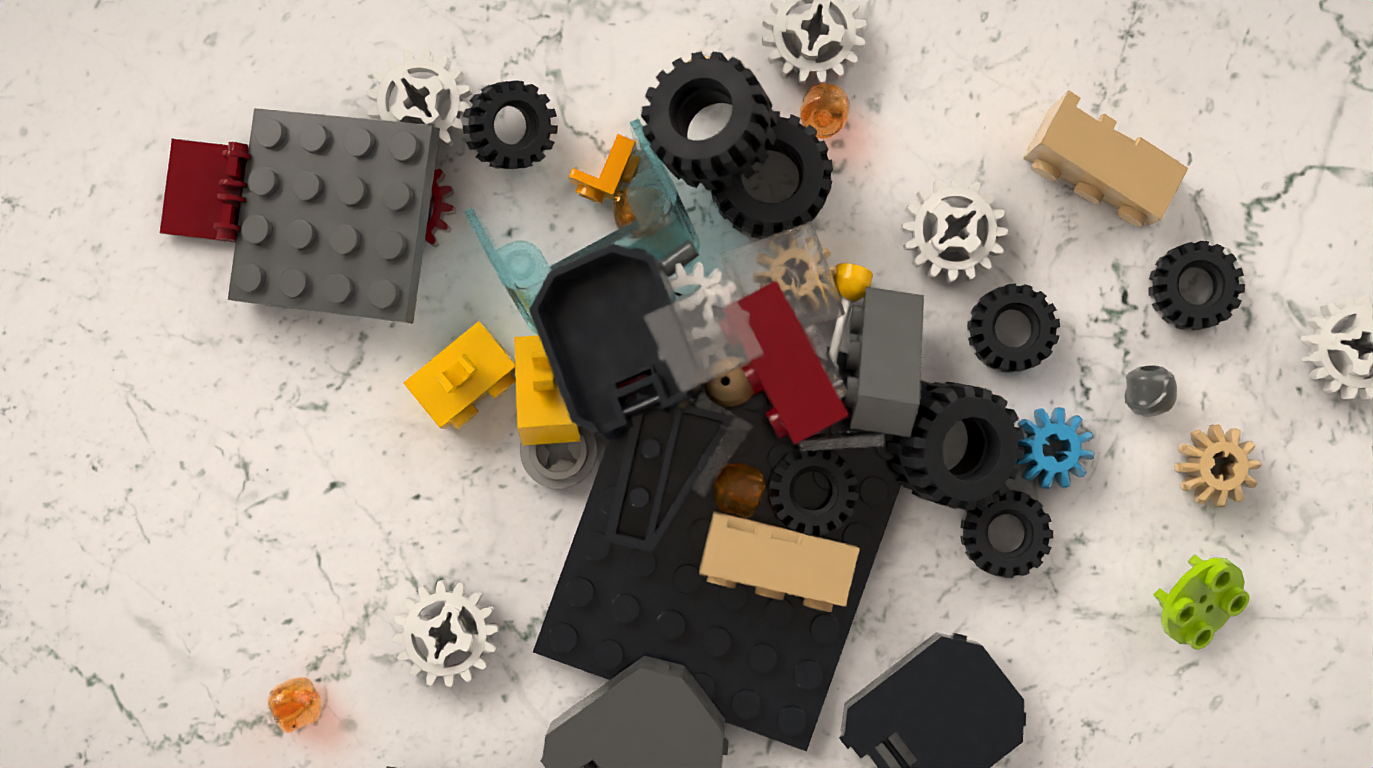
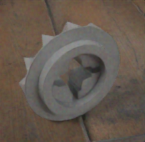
(563, 473)

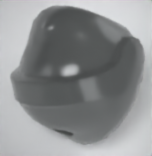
(1150, 390)

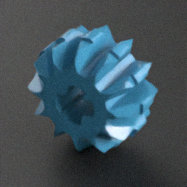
(1071, 448)

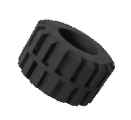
(687, 92)
(806, 202)
(989, 450)

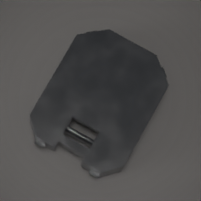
(598, 337)
(943, 704)

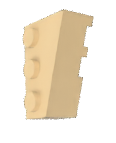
(1104, 162)
(778, 561)

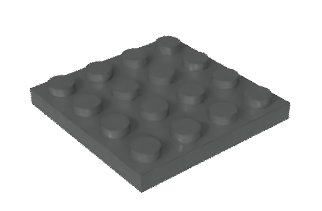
(334, 214)

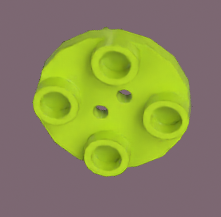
(1202, 601)

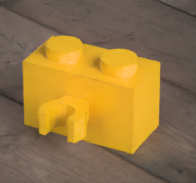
(462, 377)
(539, 404)

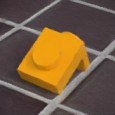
(619, 167)

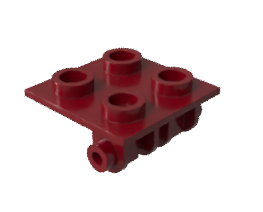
(204, 190)

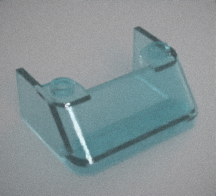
(658, 228)

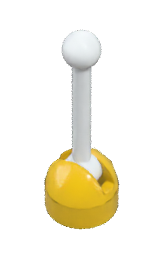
(851, 286)

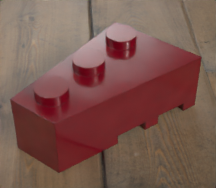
(789, 369)

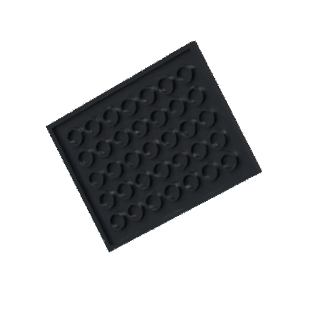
(751, 654)

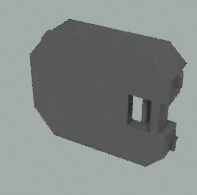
(640, 719)

